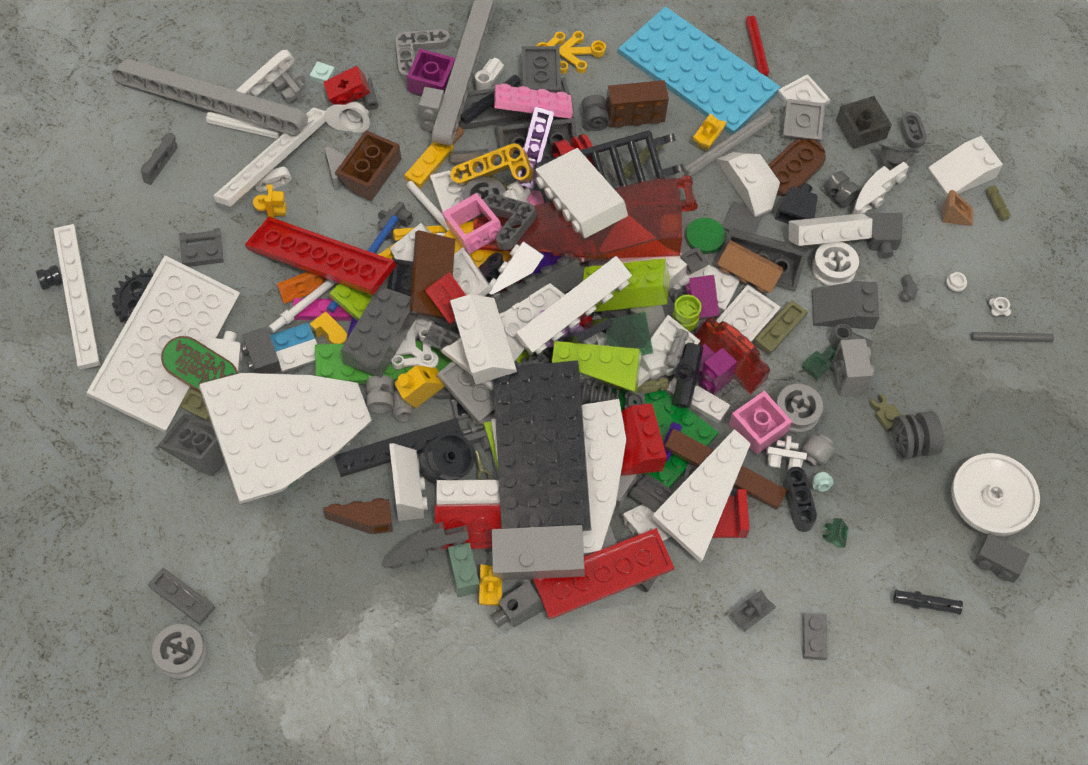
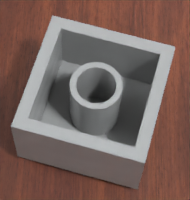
(853, 367)

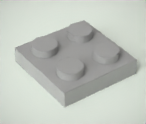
(803, 120)

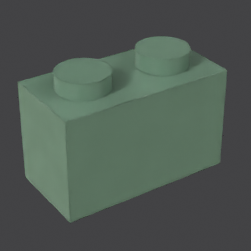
(463, 569)

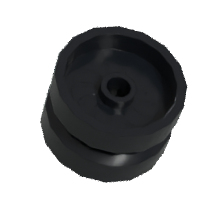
(446, 457)

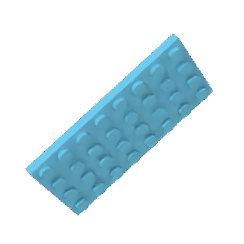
(699, 69)

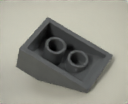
(846, 304)
(195, 444)

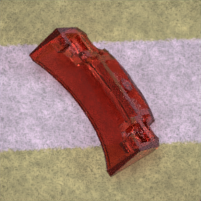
(749, 366)

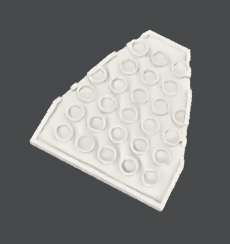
(280, 426)
(604, 457)

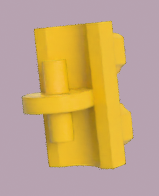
(708, 132)
(273, 203)
(490, 587)

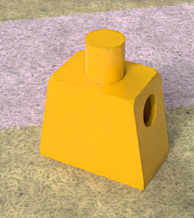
(418, 384)

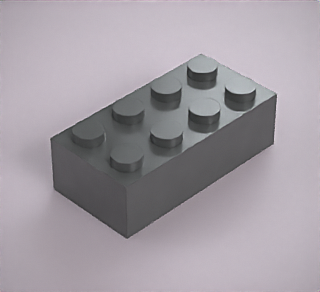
(379, 332)

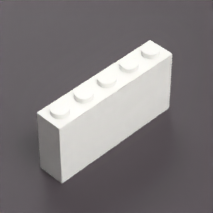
(581, 193)

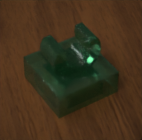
(838, 533)

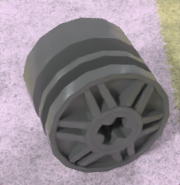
(918, 435)

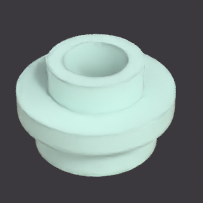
(822, 482)

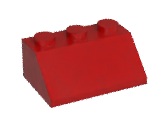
(644, 442)

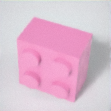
(760, 422)

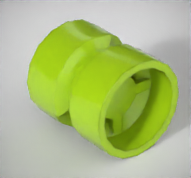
(687, 311)

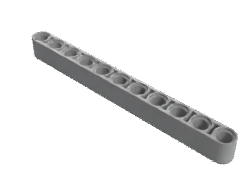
(463, 72)
(210, 96)

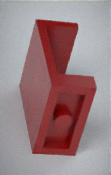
(734, 518)

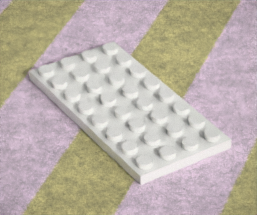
(172, 306)

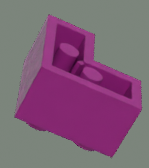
(716, 369)

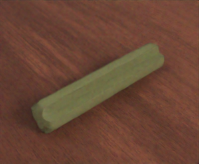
(644, 156)

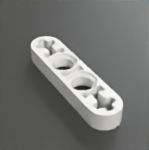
(279, 64)

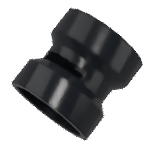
(49, 277)

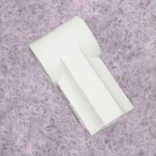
(488, 75)

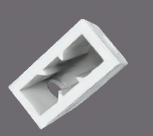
(228, 349)

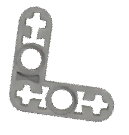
(409, 47)

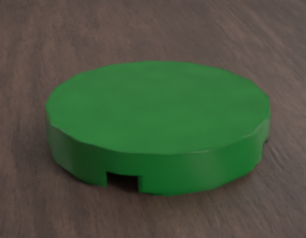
(706, 235)

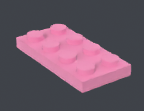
(526, 99)

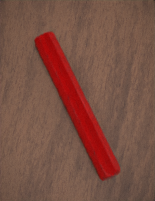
(757, 45)

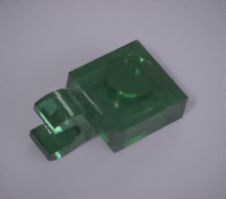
(819, 363)

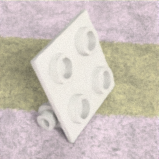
(640, 521)

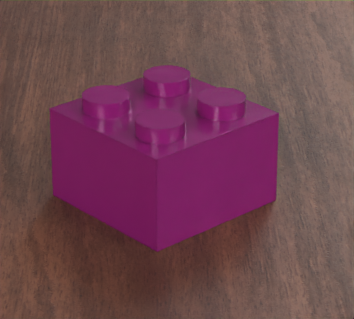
(429, 71)

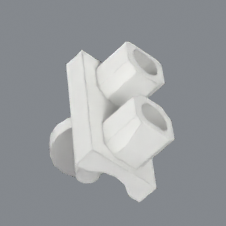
(517, 192)
(775, 454)

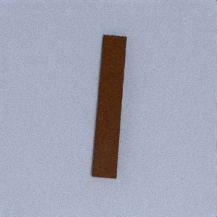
(755, 484)

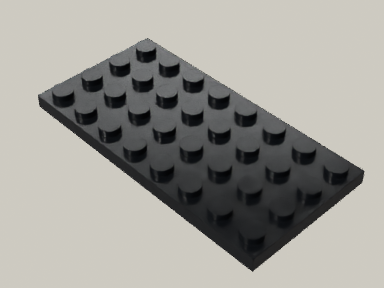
(541, 447)

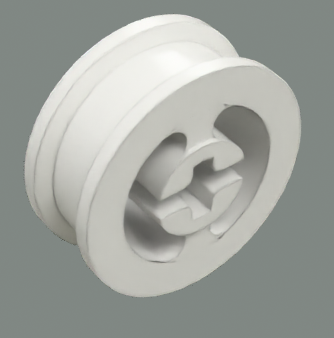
(845, 262)

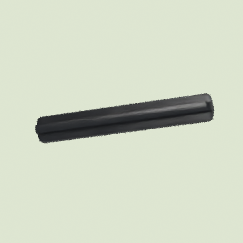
(486, 101)

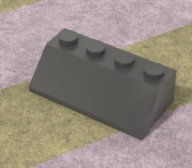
(516, 133)
(781, 253)

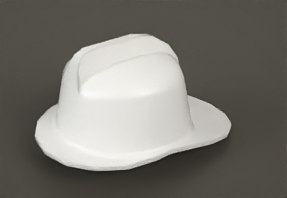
(348, 117)

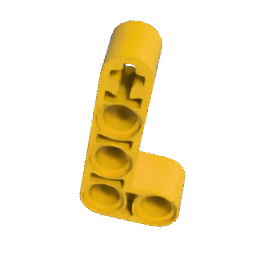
(489, 167)

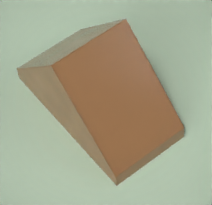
(956, 210)

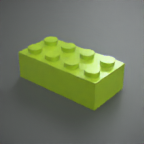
(647, 285)

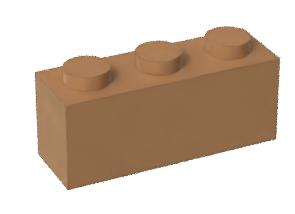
(749, 267)

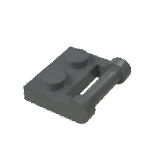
(201, 253)

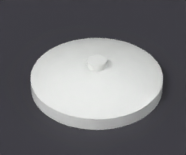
(995, 494)

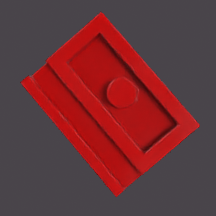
(442, 292)

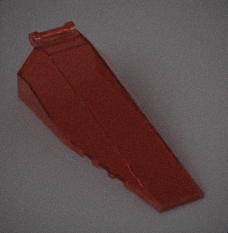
(648, 230)

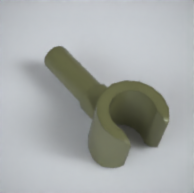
(481, 469)

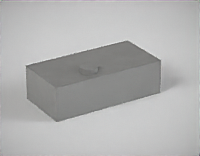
(538, 552)

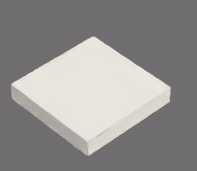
(803, 89)

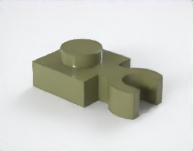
(885, 413)

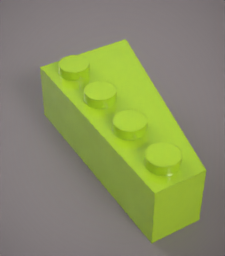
(603, 363)

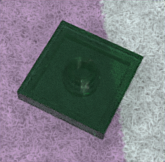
(630, 332)

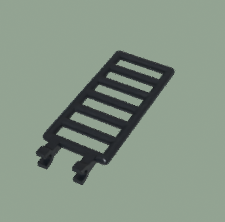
(630, 141)

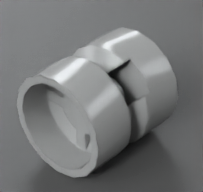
(380, 394)

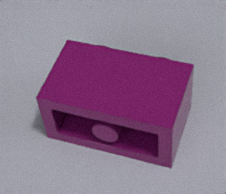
(705, 290)

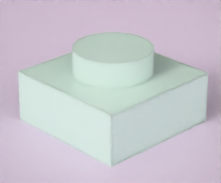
(321, 72)

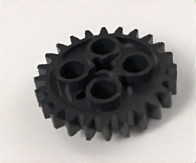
(125, 298)

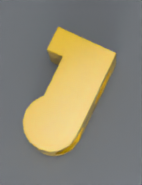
(329, 329)

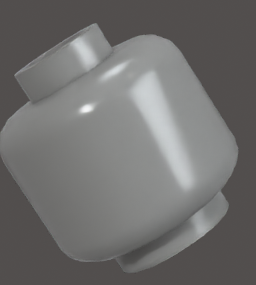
(818, 449)

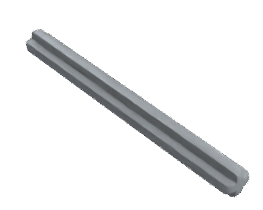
(728, 143)

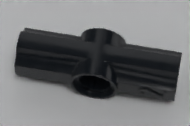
(689, 365)

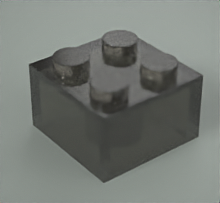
(863, 122)

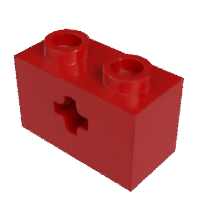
(347, 86)

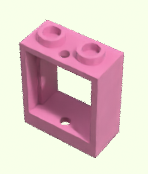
(466, 211)

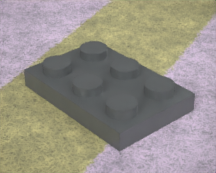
(541, 68)

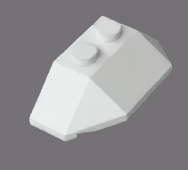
(751, 180)

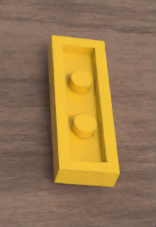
(428, 163)

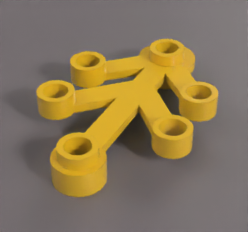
(567, 50)

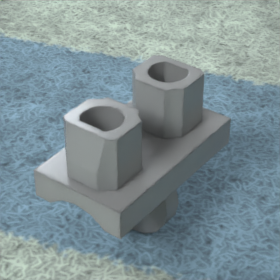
(293, 85)

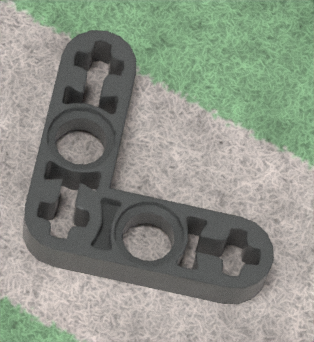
(523, 214)

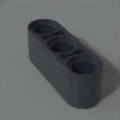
(802, 490)

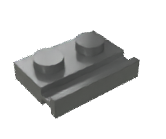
(651, 493)

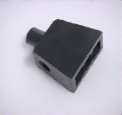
(797, 204)

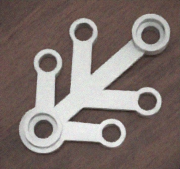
(409, 347)

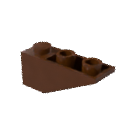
(369, 517)

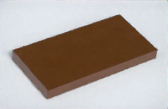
(431, 261)

